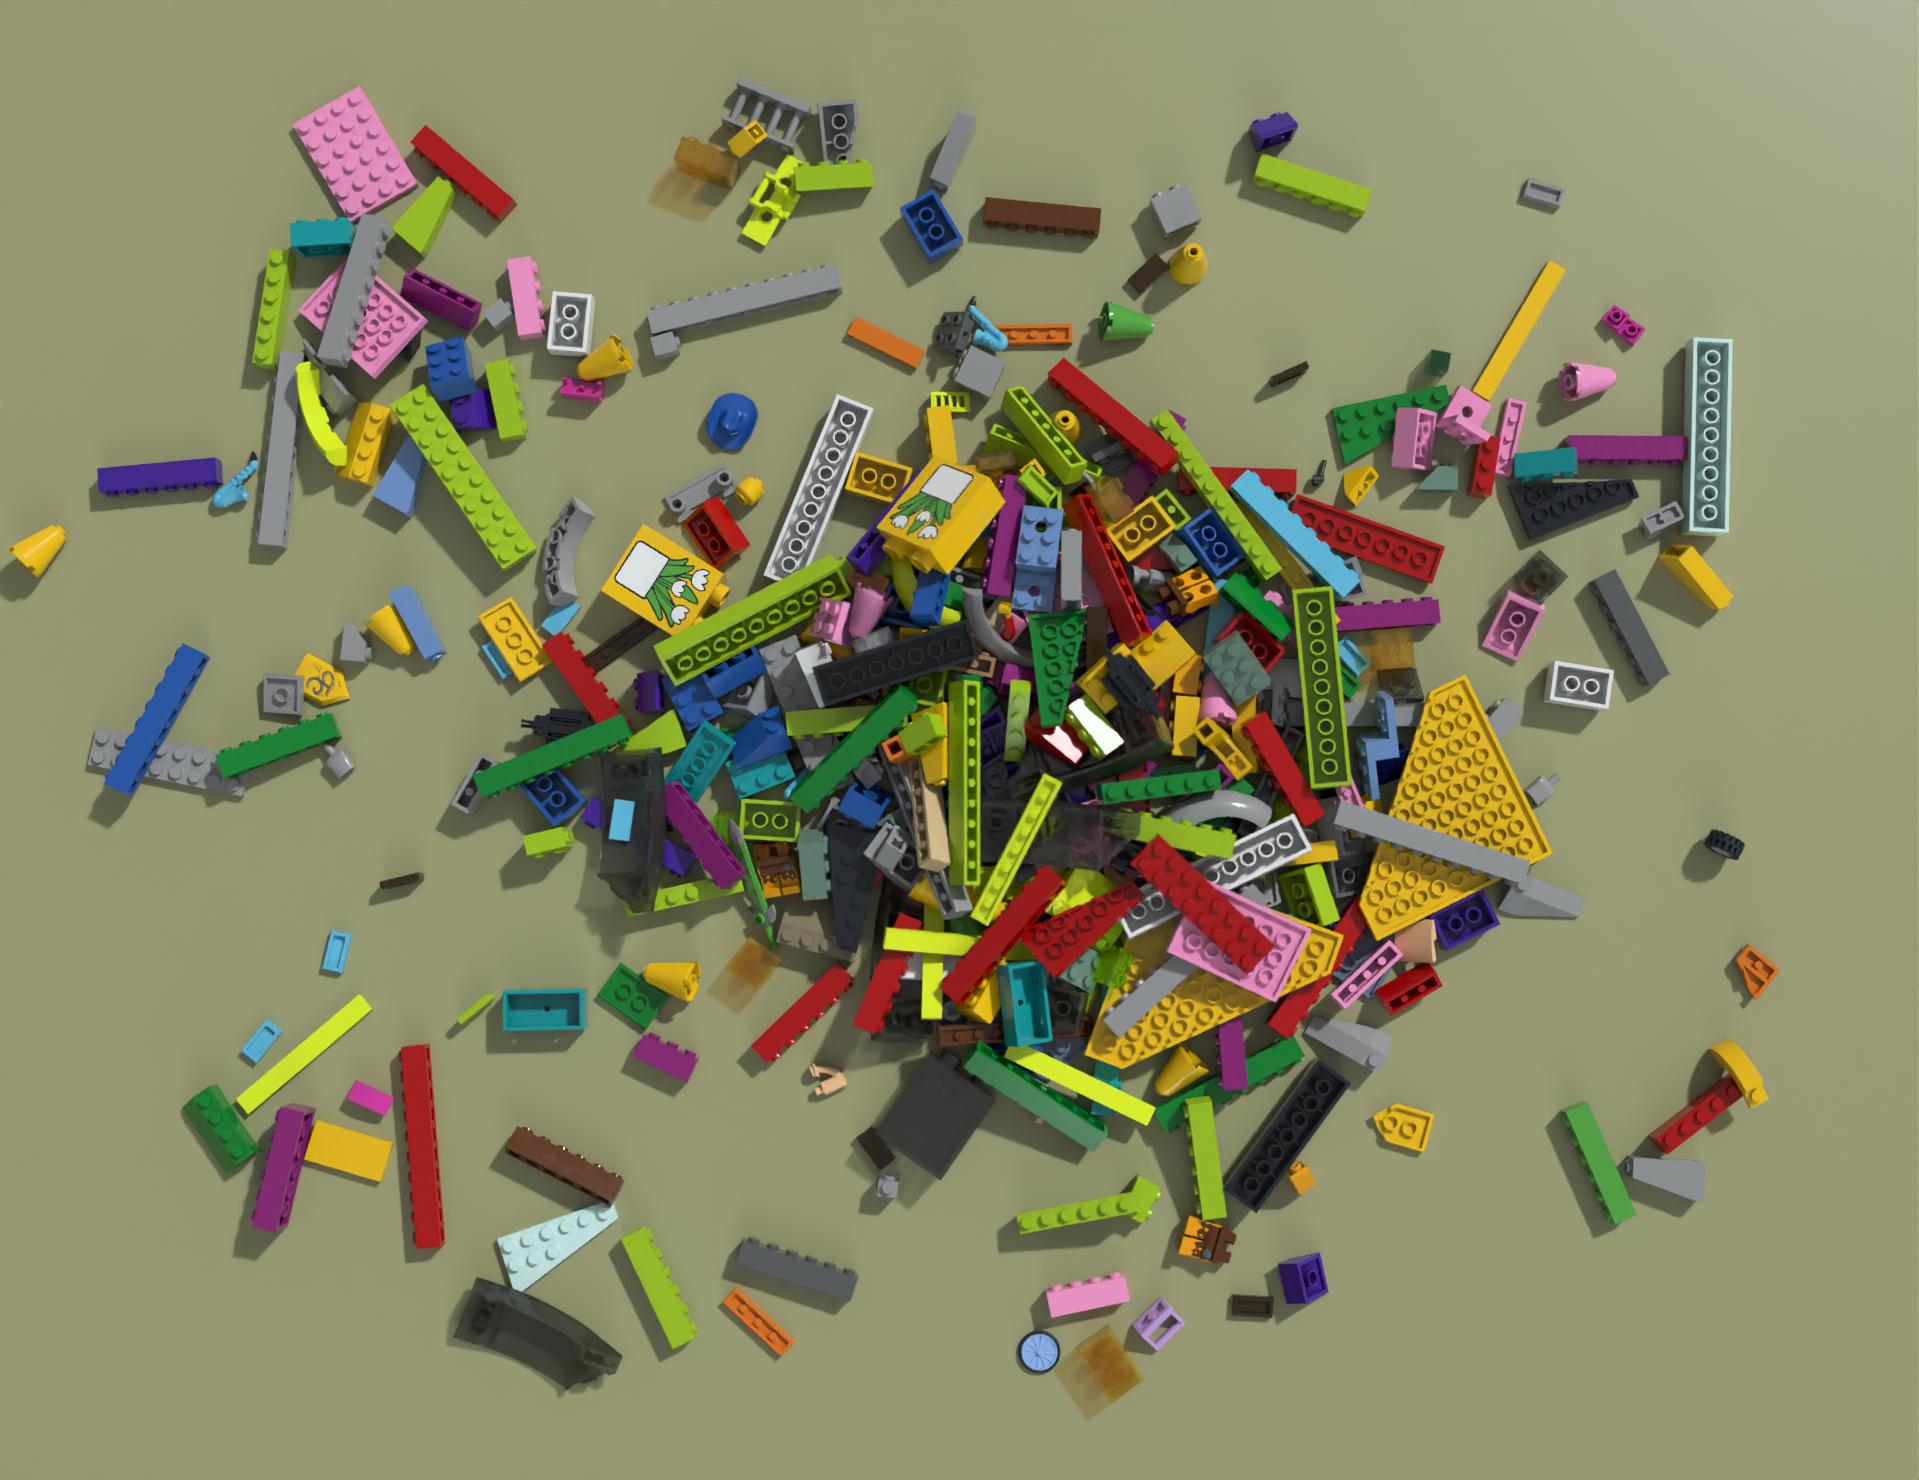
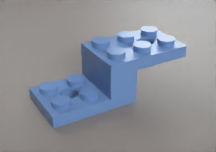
(1037, 559)
(1377, 744)

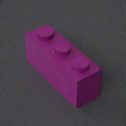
(666, 1056)

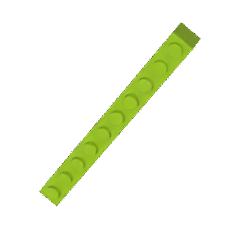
(1216, 496)
(964, 783)

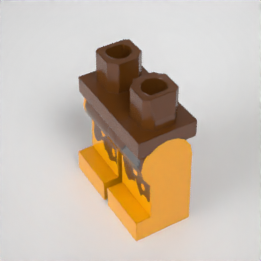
(1188, 592)
(778, 870)
(1211, 1244)

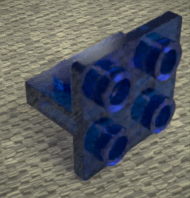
(1391, 768)

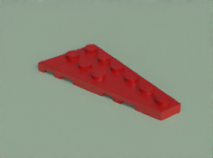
(1071, 933)

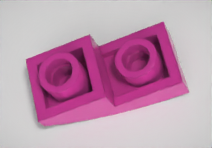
(1622, 325)
(370, 1097)

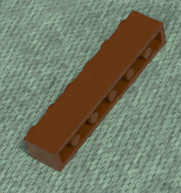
(1041, 217)
(564, 1166)

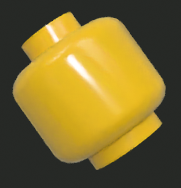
(749, 491)

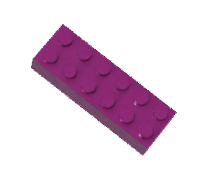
(283, 1167)

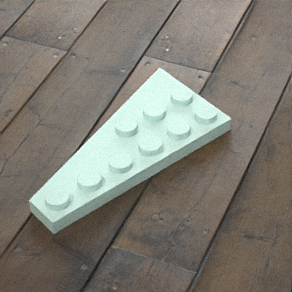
(543, 1246)

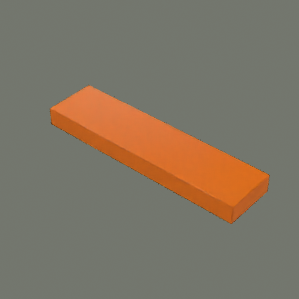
(1037, 334)
(886, 342)
(758, 1321)

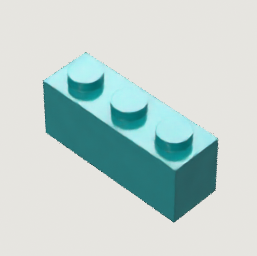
(1546, 464)

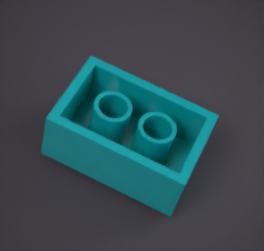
(322, 237)
(761, 775)

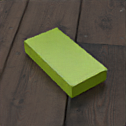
(1037, 485)
(475, 1008)

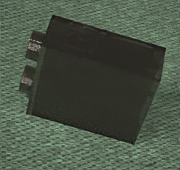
(936, 1113)

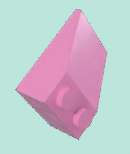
(1513, 624)

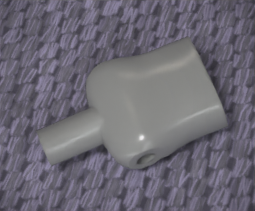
(338, 761)
(1541, 789)

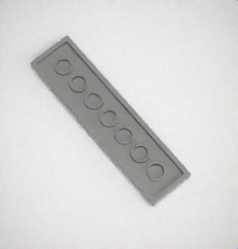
(797, 695)
(172, 763)

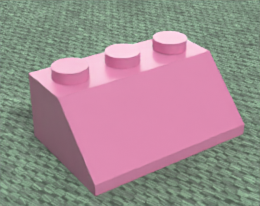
(1413, 439)

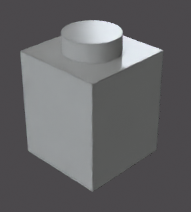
(499, 314)
(665, 345)

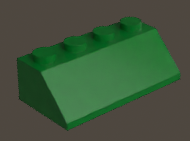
(1265, 613)
(220, 1128)

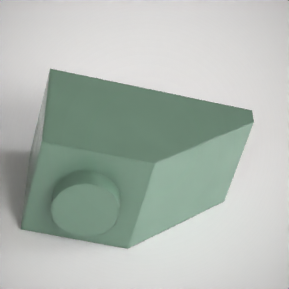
(1441, 480)
(1176, 553)

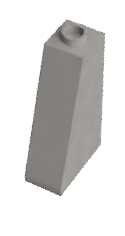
(953, 150)
(1071, 569)
(1675, 1175)

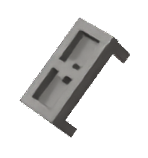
(1661, 520)

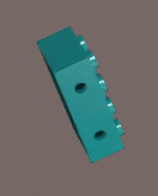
(526, 1009)
(1024, 1022)

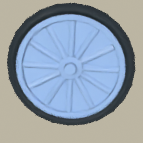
(1039, 1351)

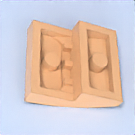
(1417, 941)

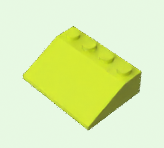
(1080, 889)

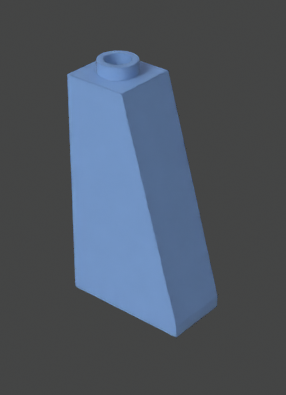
(403, 479)
(418, 622)

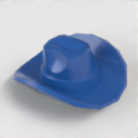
(731, 421)

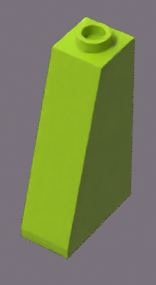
(426, 216)
(663, 733)

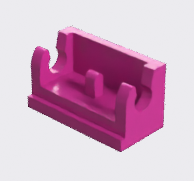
(582, 389)

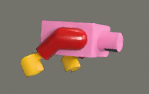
(1013, 623)

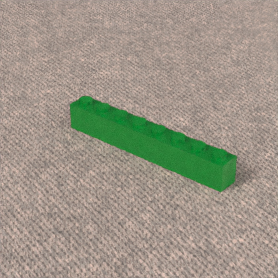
(853, 748)
(553, 755)
(1258, 1065)
(1035, 1096)

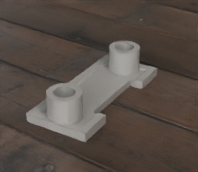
(701, 490)

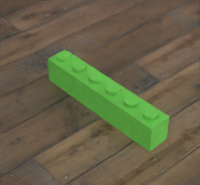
(1598, 1163)

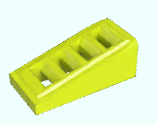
(942, 395)

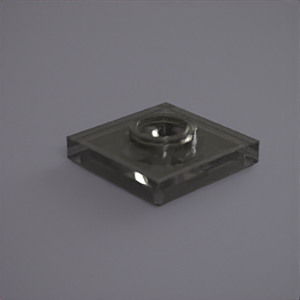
(1402, 677)

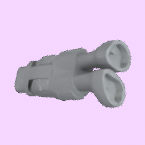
(1149, 579)

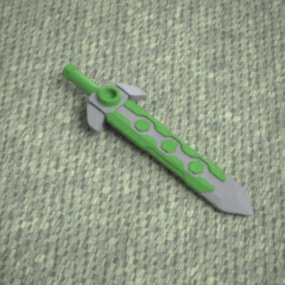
(760, 912)

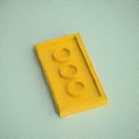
(515, 639)
(349, 1150)

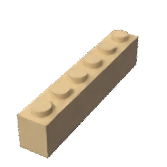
(928, 819)

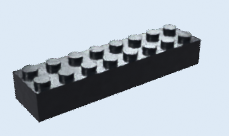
(895, 662)
(1285, 1134)

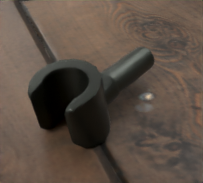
(1317, 480)

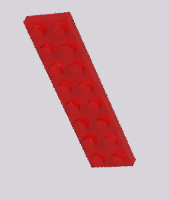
(1370, 540)
(1202, 904)

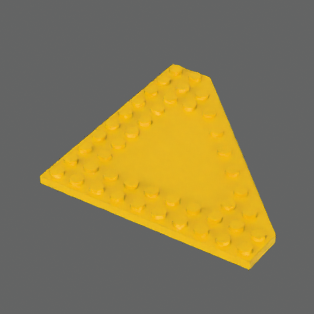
(1457, 786)
(1198, 1000)

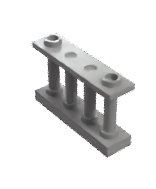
(764, 96)

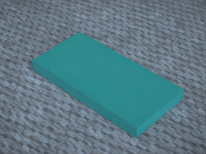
(701, 760)

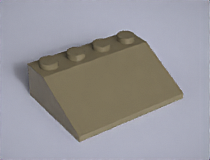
(811, 926)

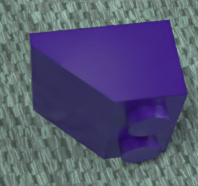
(1272, 131)
(473, 412)
(650, 692)
(1303, 1278)

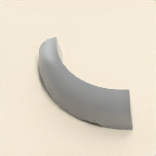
(561, 552)
(987, 636)
(1221, 804)

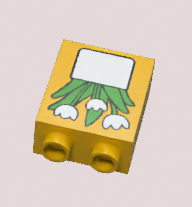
(940, 516)
(665, 583)

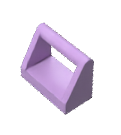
(1154, 1318)

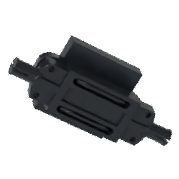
(1129, 683)
(558, 723)

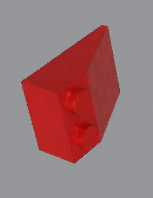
(1059, 740)

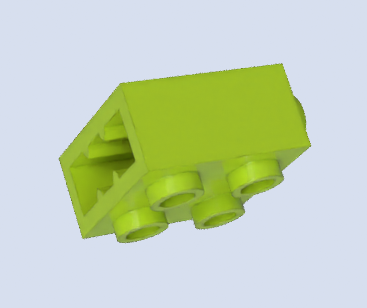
(552, 840)

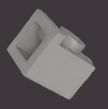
(888, 1185)

